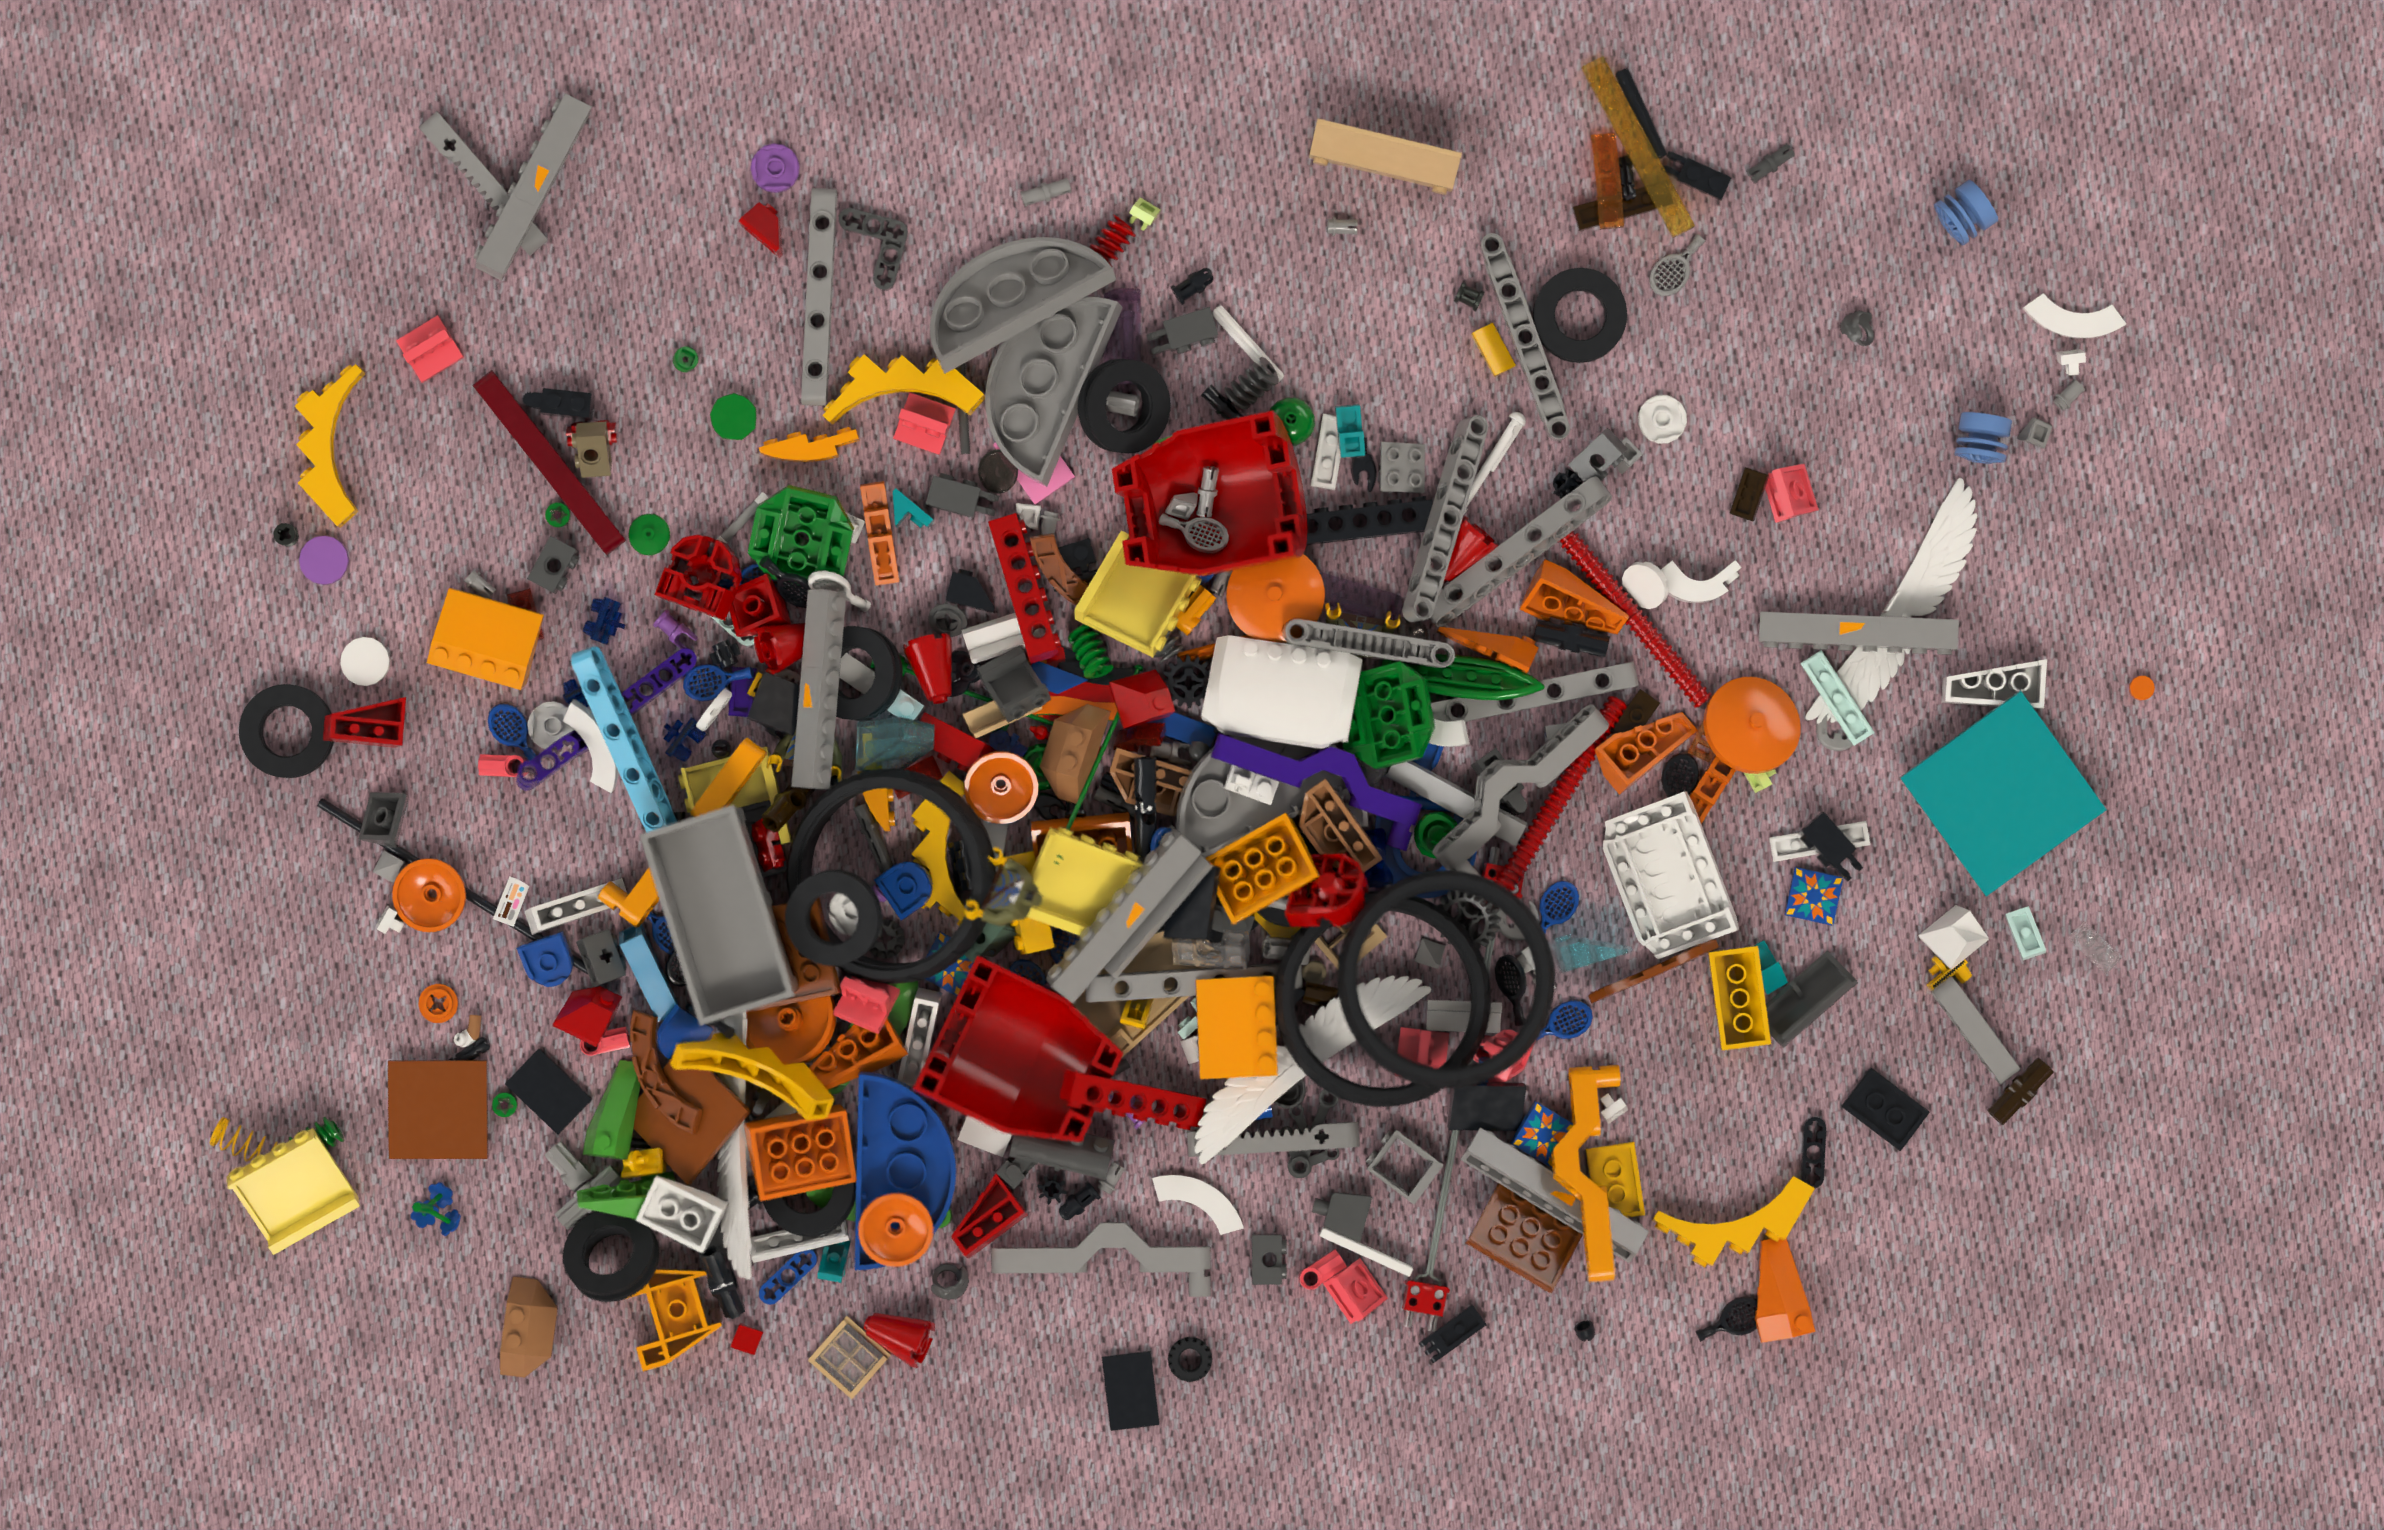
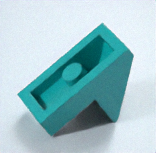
(904, 506)
(1771, 970)
(834, 1262)

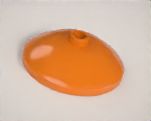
(1005, 802)
(413, 899)
(898, 1245)

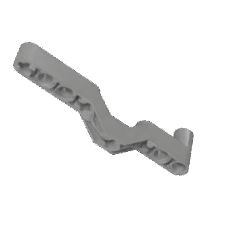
(1503, 775)
(1109, 1235)

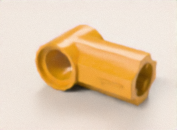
(1199, 603)

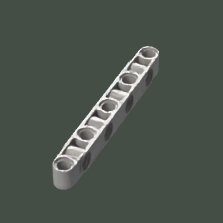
(819, 296)
(1518, 319)
(1438, 535)
(1520, 550)
(1571, 688)
(1151, 983)

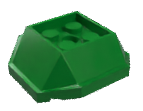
(806, 511)
(1406, 736)

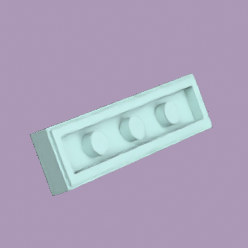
(1837, 698)

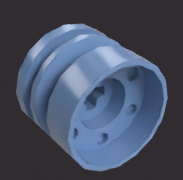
(1961, 215)
(1983, 437)

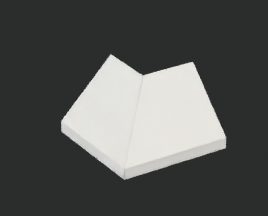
(1954, 936)

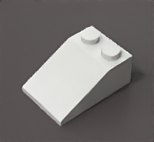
(682, 1213)

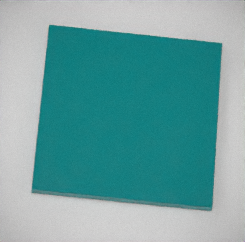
(2003, 793)

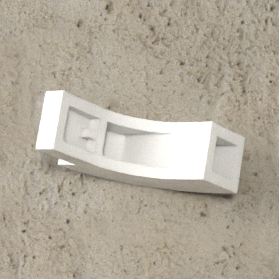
(1696, 591)

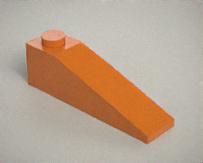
(1564, 596)
(1498, 647)
(857, 1052)
(1781, 1298)

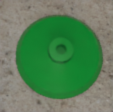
(649, 534)

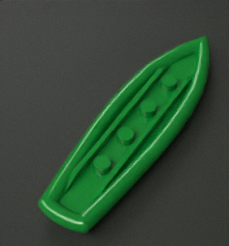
(1476, 679)

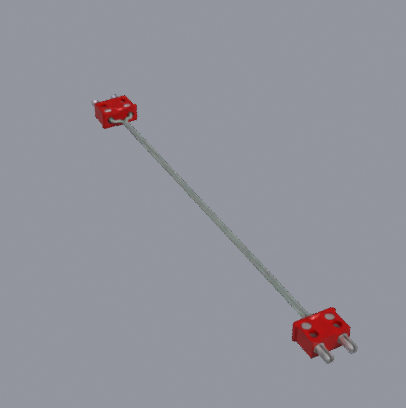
(1427, 1293)

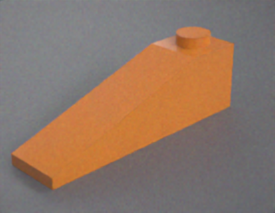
(1634, 753)

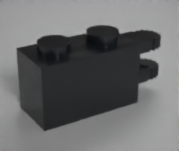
(561, 403)
(1830, 844)

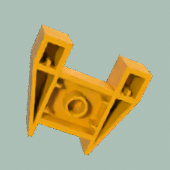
(676, 1315)

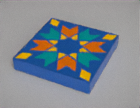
(1813, 896)
(955, 975)
(1540, 1132)

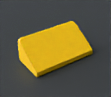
(1493, 349)

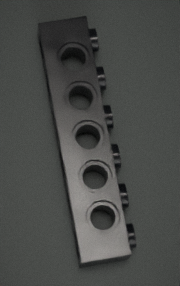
(1373, 528)

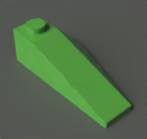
(613, 1122)
(620, 1200)

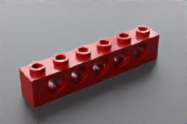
(1003, 530)
(1077, 1083)

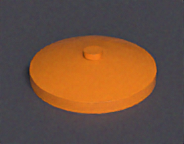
(1273, 594)
(1752, 725)
(793, 1030)

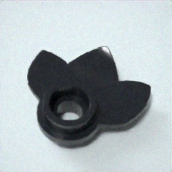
(960, 677)

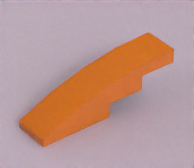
(879, 533)
(1710, 786)

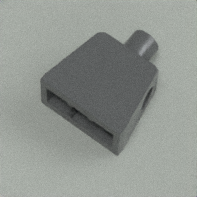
(1344, 1213)

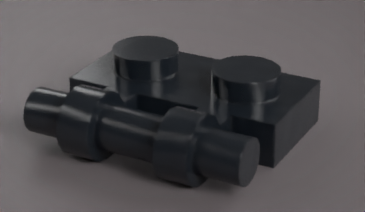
(1079, 555)
(960, 865)

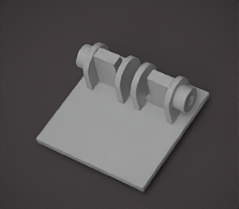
(1402, 467)

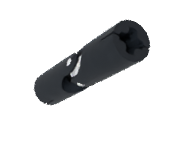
(1145, 803)

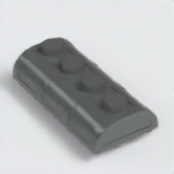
(1807, 998)
(1086, 1158)

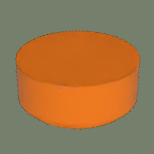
(2141, 688)

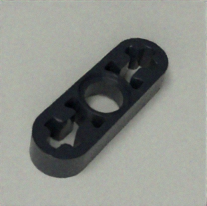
(1821, 1159)

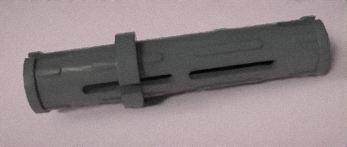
(873, 837)

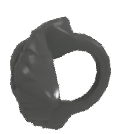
(1851, 328)
(951, 1292)

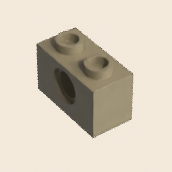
(596, 461)

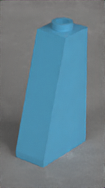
(647, 970)

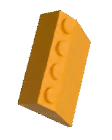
(485, 639)
(1262, 868)
(1236, 1027)

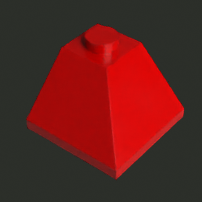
(764, 226)
(756, 606)
(1141, 698)
(588, 1013)

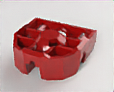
(715, 599)
(1341, 890)

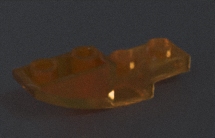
(1607, 181)

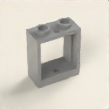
(1424, 1181)

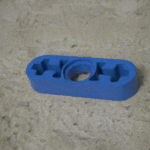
(779, 1293)

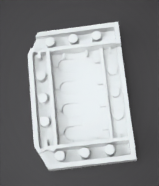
(1281, 692)
(1668, 876)

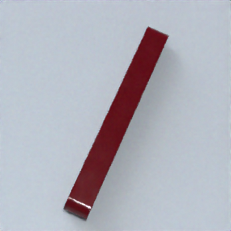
(549, 462)

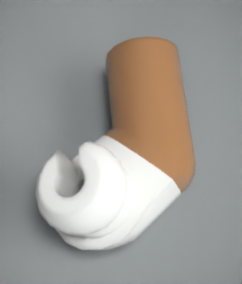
(470, 1034)

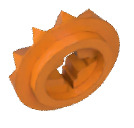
(426, 1003)

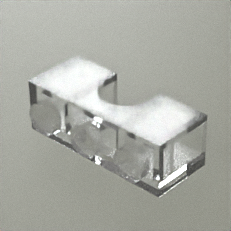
(1230, 953)

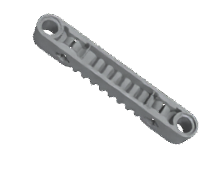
(440, 134)
(1368, 643)
(1340, 1136)

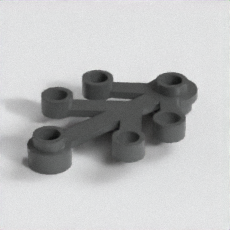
(1304, 1155)

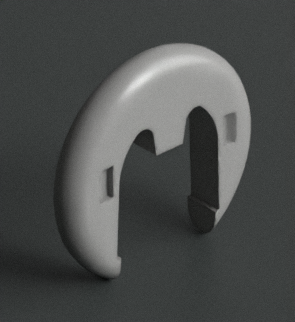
(1834, 744)
(1515, 933)

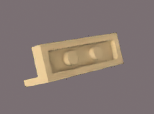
(987, 719)

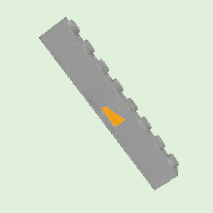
(533, 186)
(1858, 631)
(818, 689)
(1123, 915)
(1536, 1184)

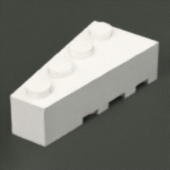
(1997, 685)

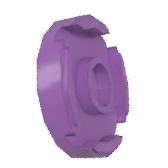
(769, 172)
(324, 560)

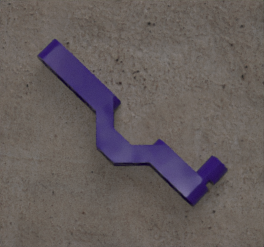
(575, 740)
(1332, 760)

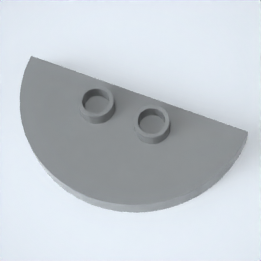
(1010, 292)
(1039, 380)
(1218, 817)

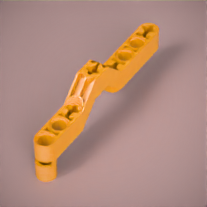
(719, 794)
(1566, 1167)

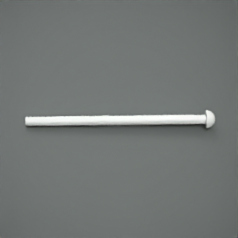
(1517, 422)

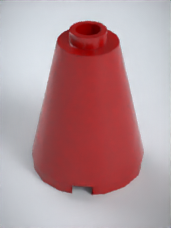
(1469, 548)
(779, 645)
(932, 665)
(901, 1336)

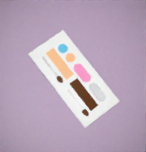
(511, 901)

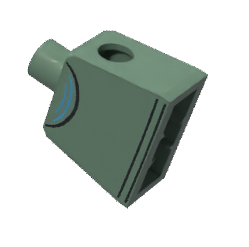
(991, 941)

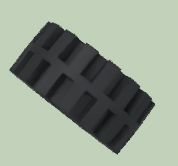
(1174, 1356)

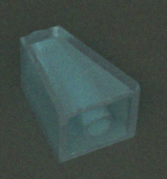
(892, 743)

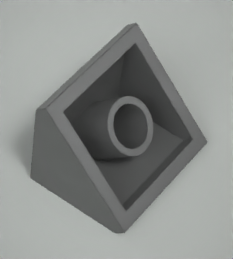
(384, 818)

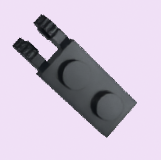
(1698, 176)

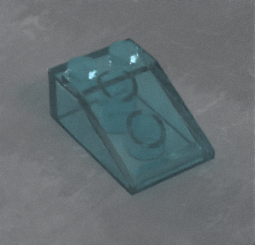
(1580, 952)

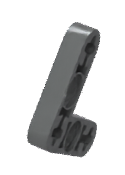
(889, 242)

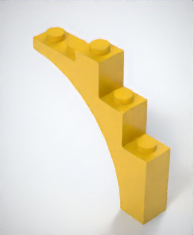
(902, 377)
(318, 445)
(933, 852)
(759, 1066)
(1710, 1239)

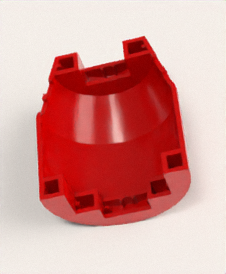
(1256, 497)
(1008, 1056)

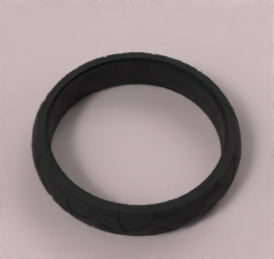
(962, 816)
(1512, 907)
(1384, 1096)

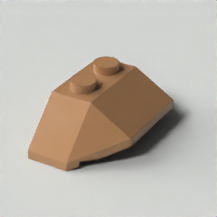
(1073, 750)
(1169, 781)
(1334, 828)
(527, 1328)

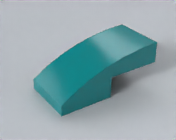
(1350, 430)

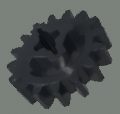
(1176, 681)

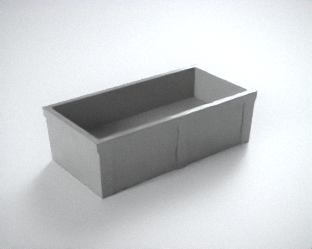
(719, 914)

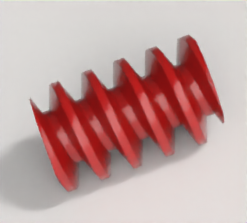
(1113, 239)

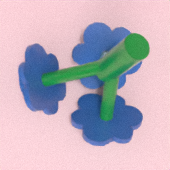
(425, 1212)

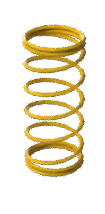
(216, 1135)

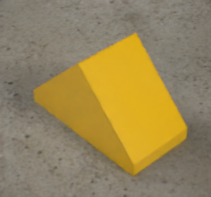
(1137, 1013)

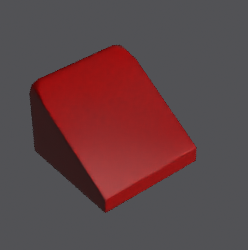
(746, 1339)

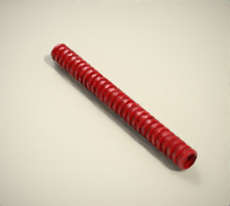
(1636, 620)
(1556, 802)

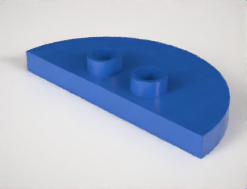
(900, 1150)

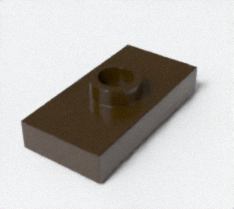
(1749, 494)
(1637, 712)

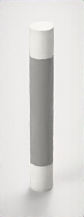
(742, 519)

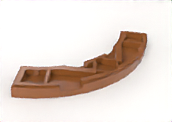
(1056, 569)
(1653, 971)
(652, 1077)

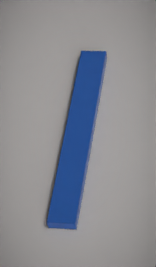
(1177, 726)

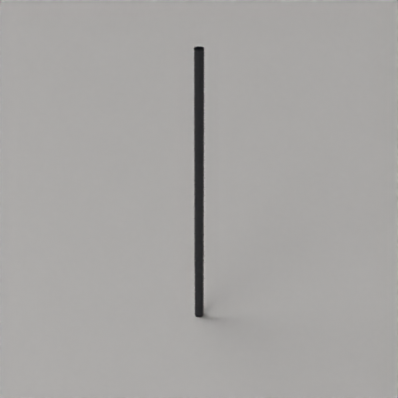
(409, 858)

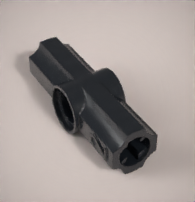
(1571, 638)
(722, 1282)

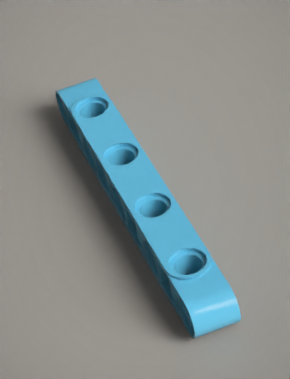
(623, 743)

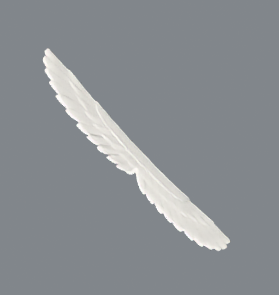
(1919, 591)
(1325, 1035)
(733, 1174)

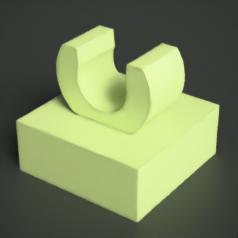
(1144, 211)
(1760, 781)

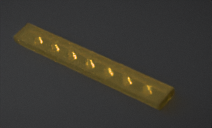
(1637, 147)

